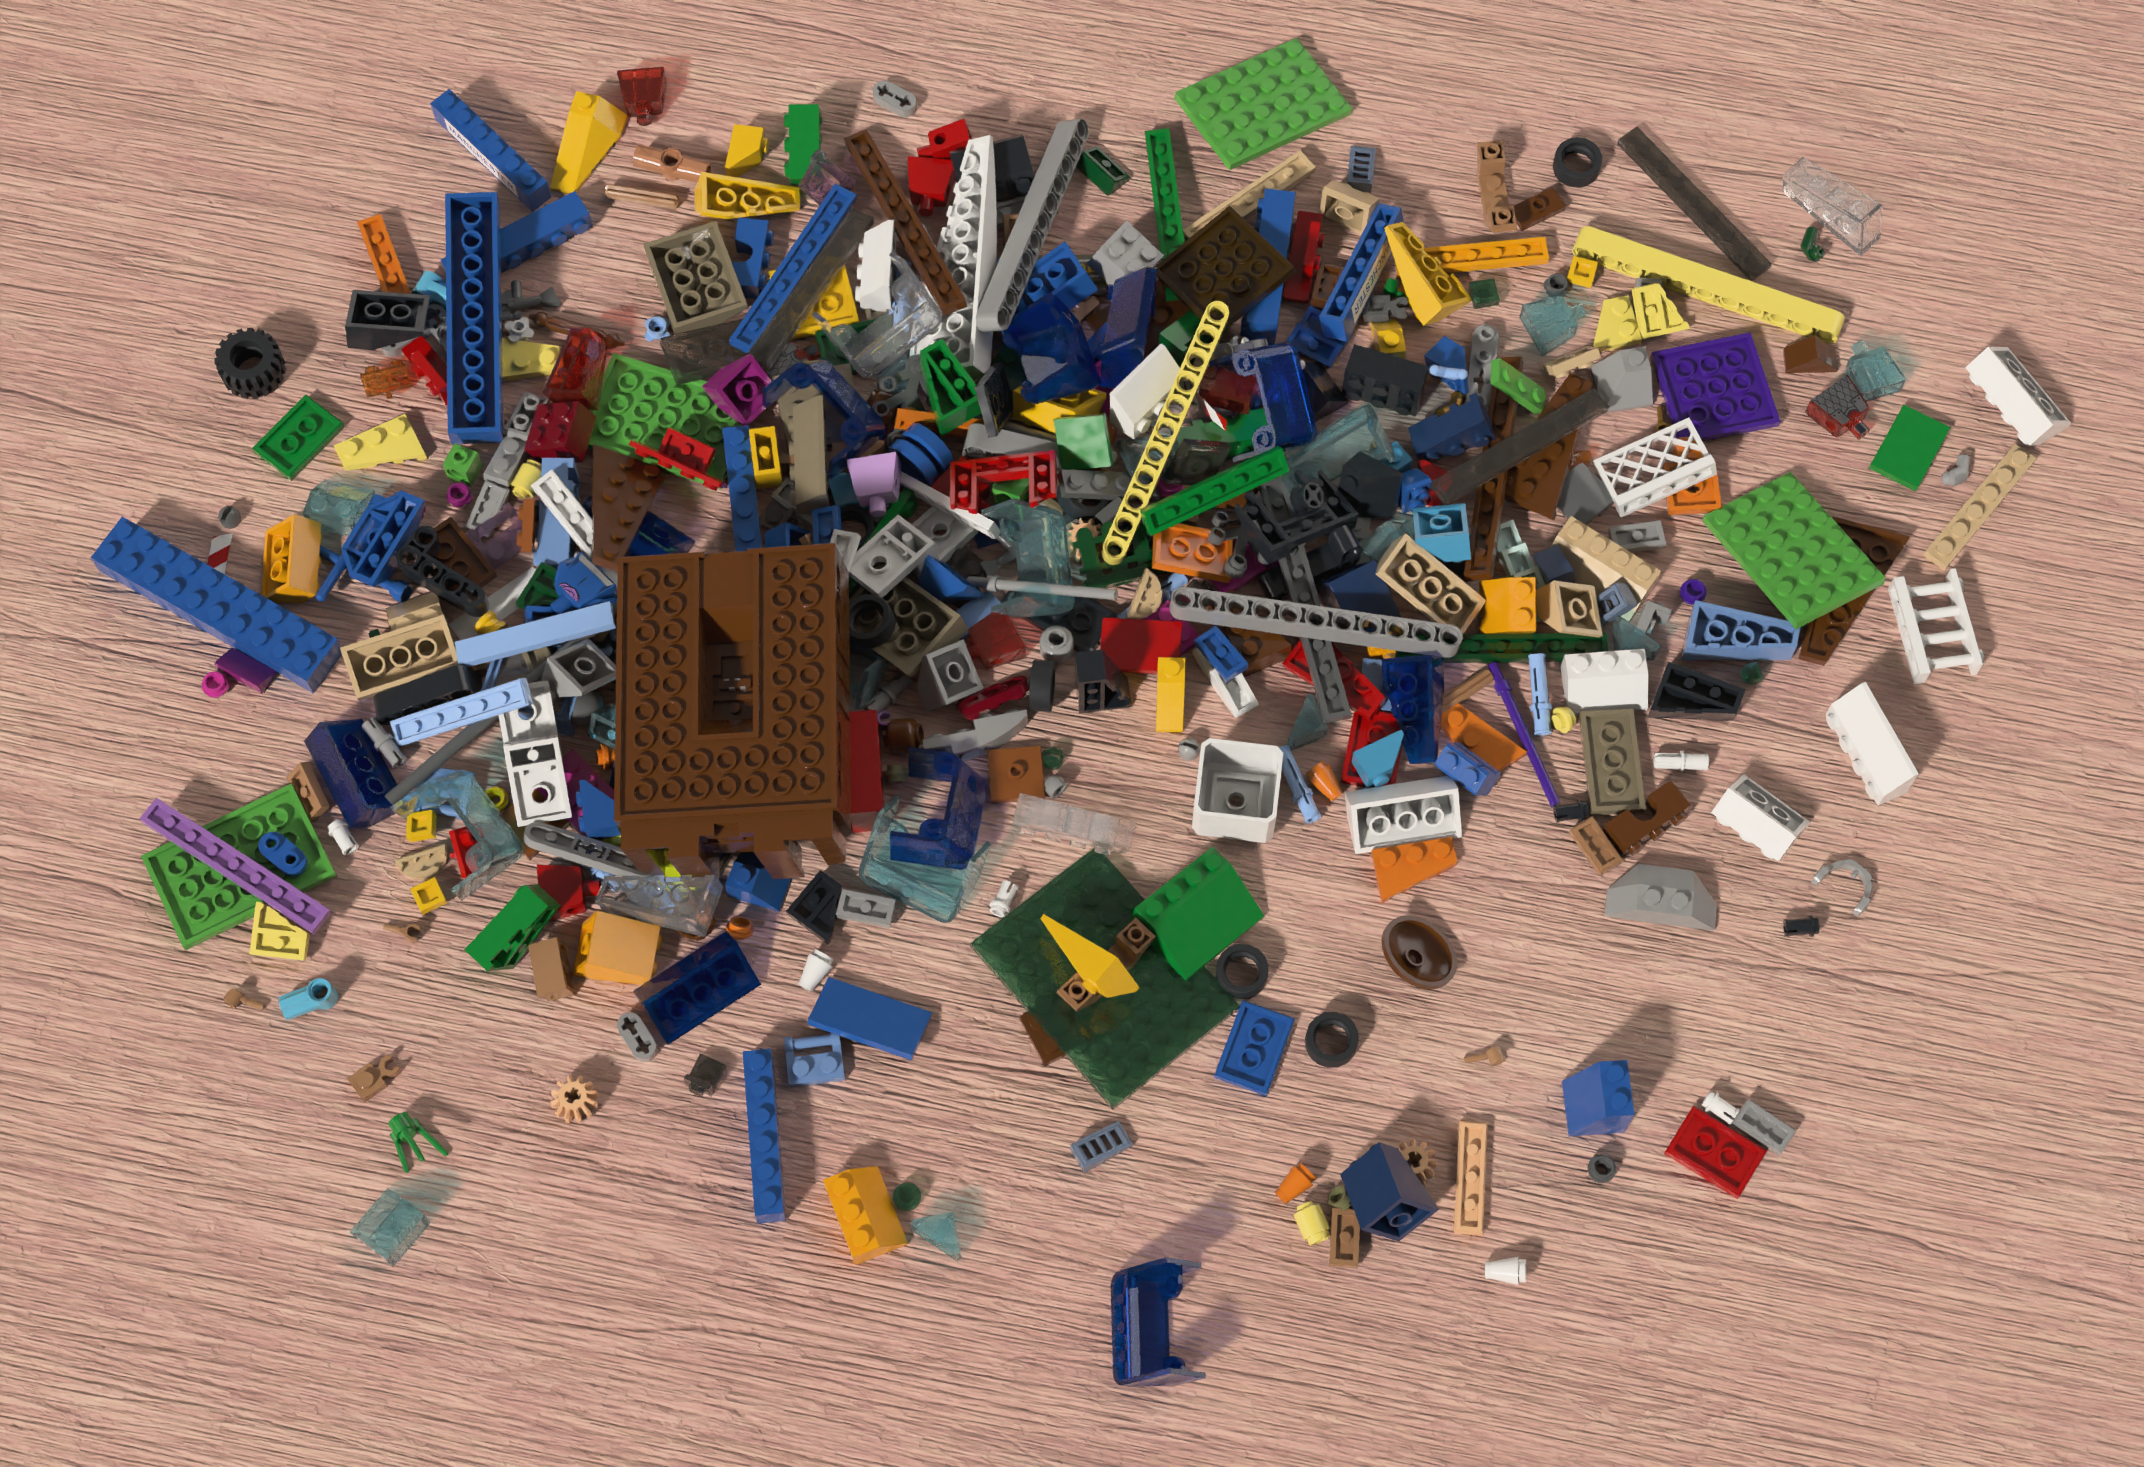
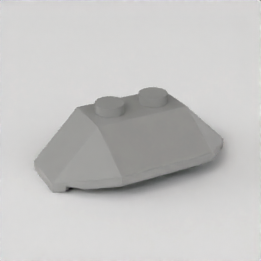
(1661, 897)

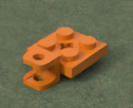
(1703, 500)

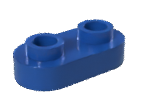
(282, 853)

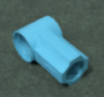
(432, 285)
(305, 999)

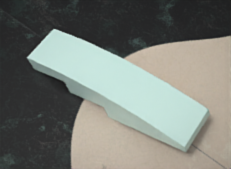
(1515, 556)

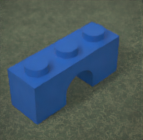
(753, 238)

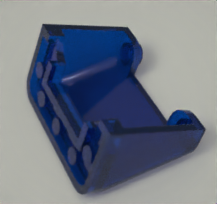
(1051, 351)

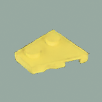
(1655, 312)
(1617, 325)

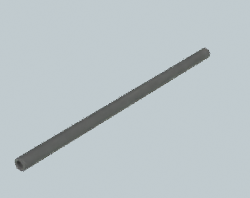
(464, 737)

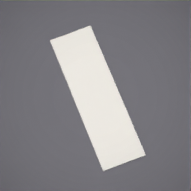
(500, 602)

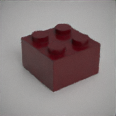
(560, 431)

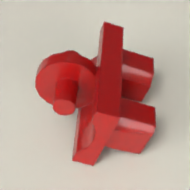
(462, 841)

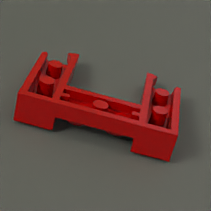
(968, 474)

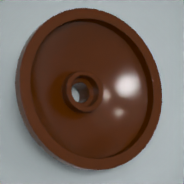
(1419, 952)

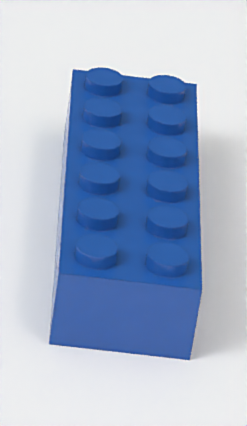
(1274, 225)

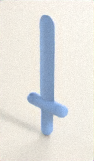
(1449, 373)

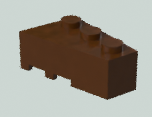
(1256, 647)

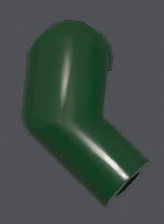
(1809, 247)

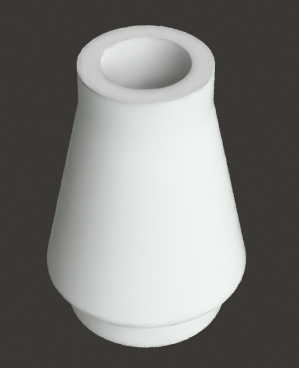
(815, 969)
(1507, 1270)

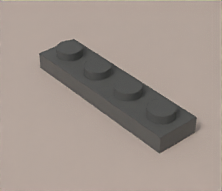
(1097, 484)

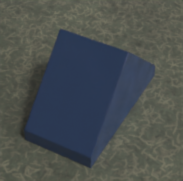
(1554, 565)

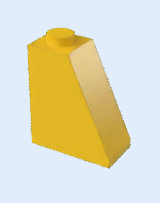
(1170, 694)

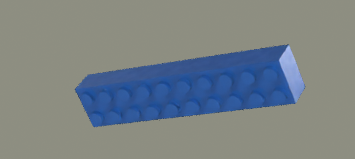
(474, 318)
(217, 604)

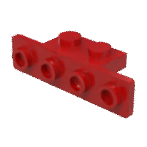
(1303, 256)
(428, 365)
(685, 454)

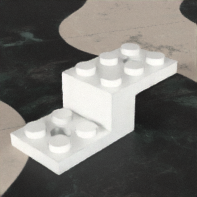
(905, 549)
(535, 760)

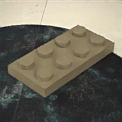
(1612, 761)

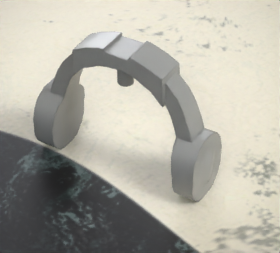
(1228, 348)
(1857, 870)

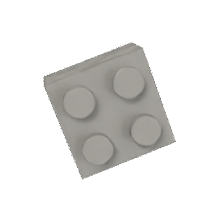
(1123, 254)

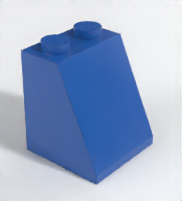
(1598, 1099)

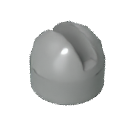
(1186, 752)
(1055, 786)

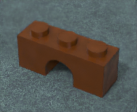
(1630, 833)

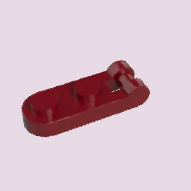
(992, 696)

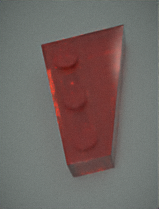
(578, 370)

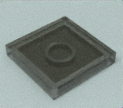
(1196, 461)

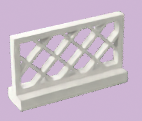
(1668, 482)

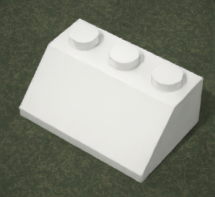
(876, 268)
(1143, 393)
(1605, 680)
(1760, 817)

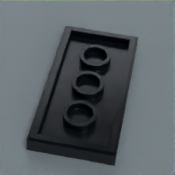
(995, 399)
(1082, 621)

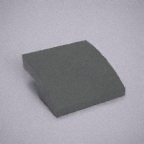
(1583, 495)

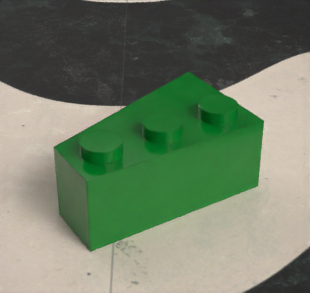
(803, 140)
(1180, 335)
(948, 387)
(513, 929)

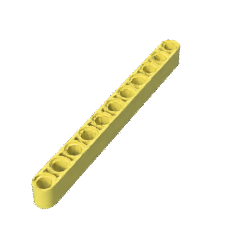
(1709, 284)
(1166, 420)

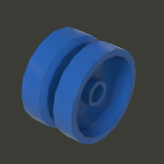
(922, 454)

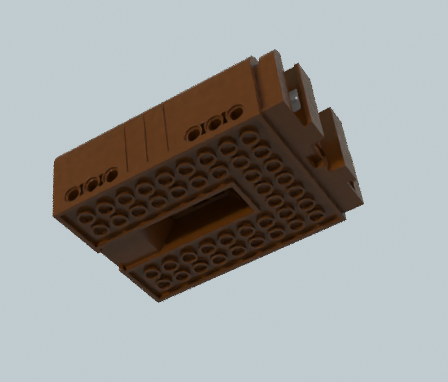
(733, 708)

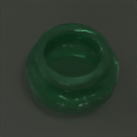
(907, 1196)

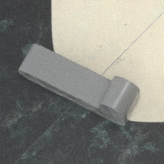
(978, 444)

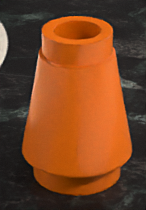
(1325, 780)
(1295, 1183)

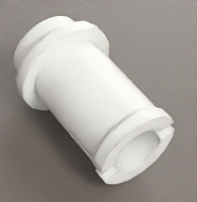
(343, 837)
(1001, 904)
(1719, 1107)

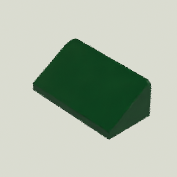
(1102, 170)

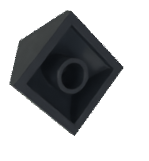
(1322, 390)

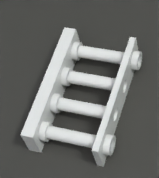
(1915, 642)

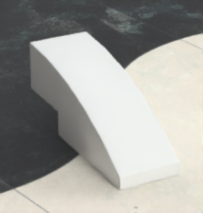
(1235, 693)

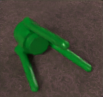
(404, 1129)

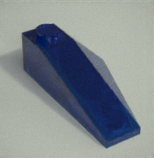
(1416, 700)

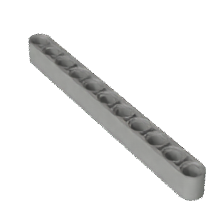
(1032, 226)
(1304, 628)

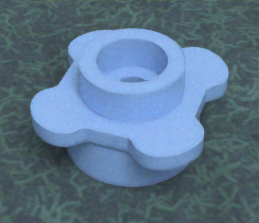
(654, 323)

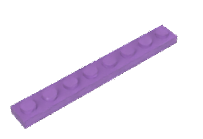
(235, 866)

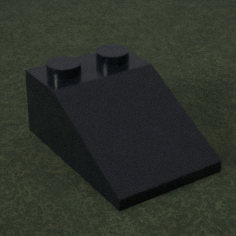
(384, 318)

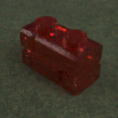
(1228, 390)

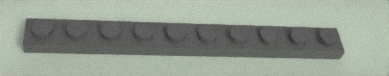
(1302, 590)

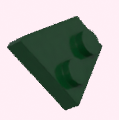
(539, 589)

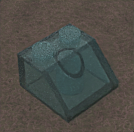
(337, 505)
(390, 1227)

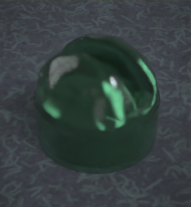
(1752, 673)
(1052, 762)

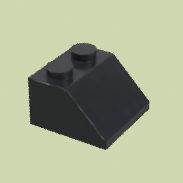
(1370, 486)

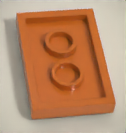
(1189, 552)

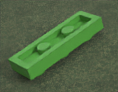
(1517, 386)

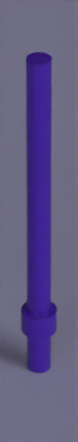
(1503, 689)

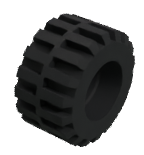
(245, 346)

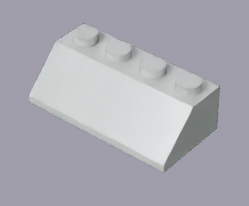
(2017, 395)
(1871, 745)
(1403, 813)

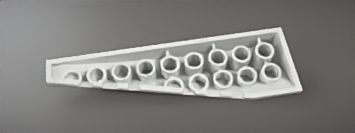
(970, 255)

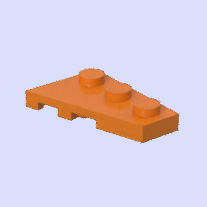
(1480, 738)
(1406, 865)

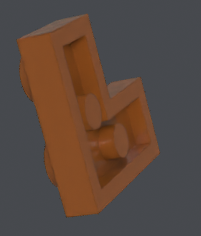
(529, 515)

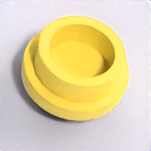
(1563, 719)

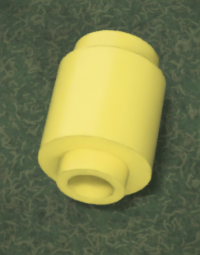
(524, 478)
(1312, 1223)

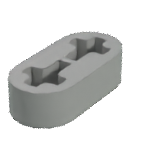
(893, 101)
(642, 1033)

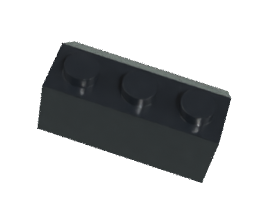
(1012, 167)

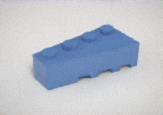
(552, 538)
(1734, 634)

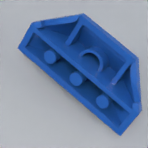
(379, 536)

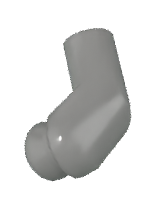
(1959, 474)

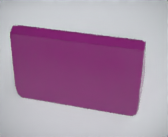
(245, 670)

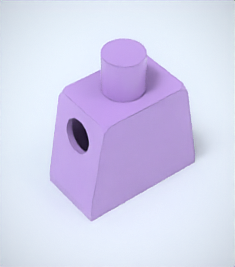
(876, 480)

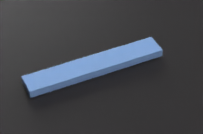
(535, 634)
(461, 712)

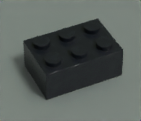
(1384, 380)

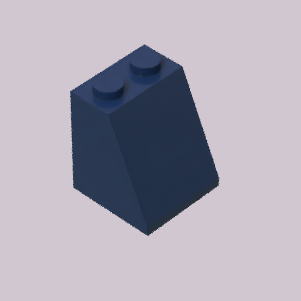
(1358, 591)
(1387, 1193)

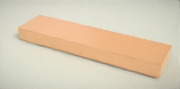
(1470, 1178)

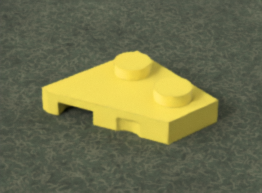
(277, 935)

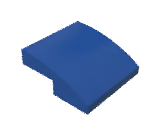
(1310, 342)

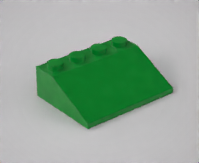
(1198, 913)

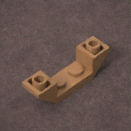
(1492, 187)
(1128, 947)

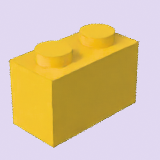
(765, 457)

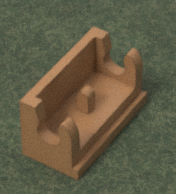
(551, 969)

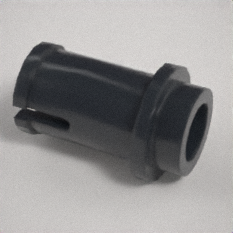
(1571, 811)
(1803, 926)

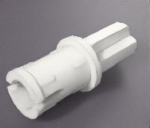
(1681, 761)

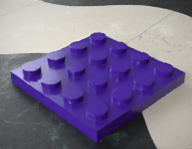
(1716, 387)

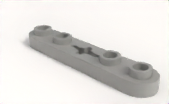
(1483, 351)
(575, 846)

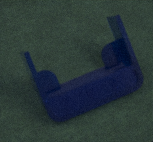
(1127, 325)
(1282, 395)
(862, 423)
(947, 841)
(1142, 1324)

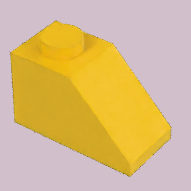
(745, 149)
(1389, 338)

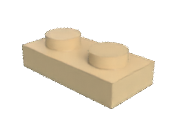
(1581, 358)

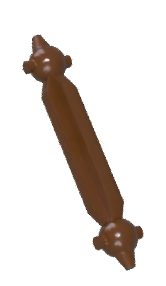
(563, 326)

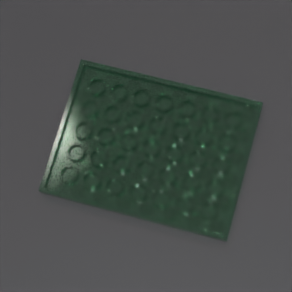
(1119, 1038)

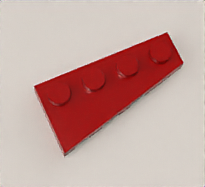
(1360, 692)

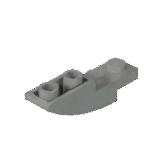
(511, 450)
(988, 734)

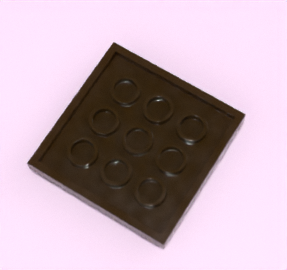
(1224, 264)

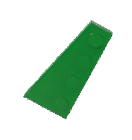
(1238, 433)

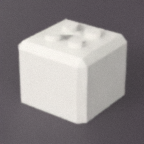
(1242, 771)

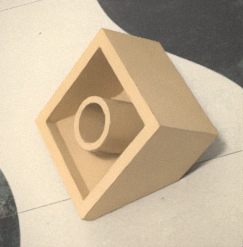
(1347, 205)
(1569, 608)
(414, 611)

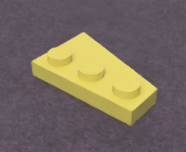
(527, 359)
(385, 443)

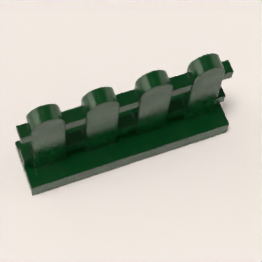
(1120, 573)

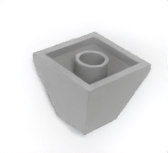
(1624, 380)
(578, 670)
(947, 676)

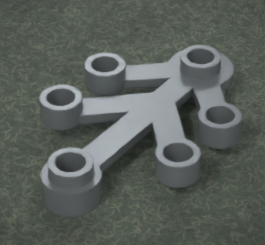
(906, 397)
(1236, 564)

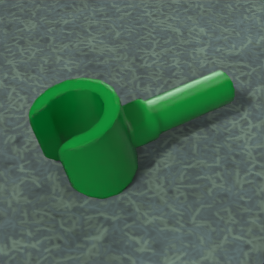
(1391, 288)

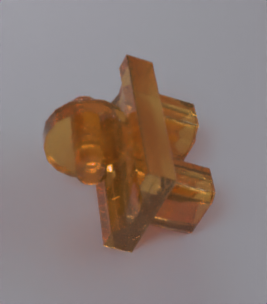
(386, 380)

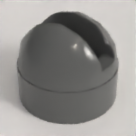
(233, 518)

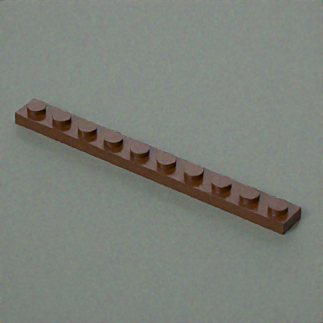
(906, 223)
(1490, 495)

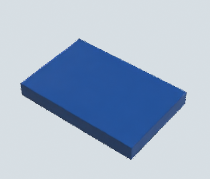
(1254, 1048)

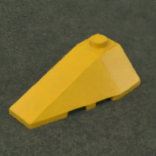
(588, 134)
(739, 197)
(1427, 286)
(1096, 966)

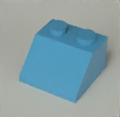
(1443, 531)

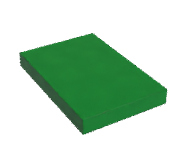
(298, 437)
(1909, 447)

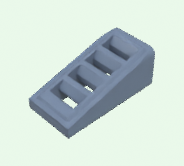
(1361, 184)
(1621, 598)
(1077, 1147)

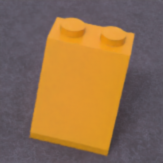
(1508, 606)
(616, 949)

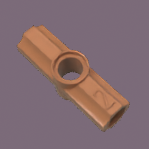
(659, 160)

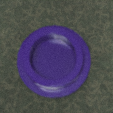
(1693, 590)

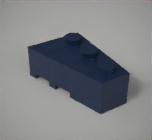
(1452, 432)

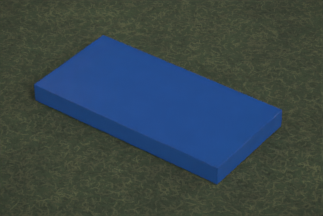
(869, 1018)

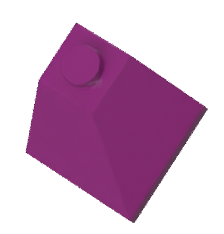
(739, 389)

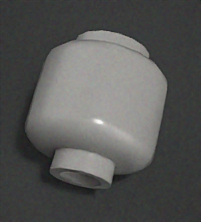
(1056, 644)

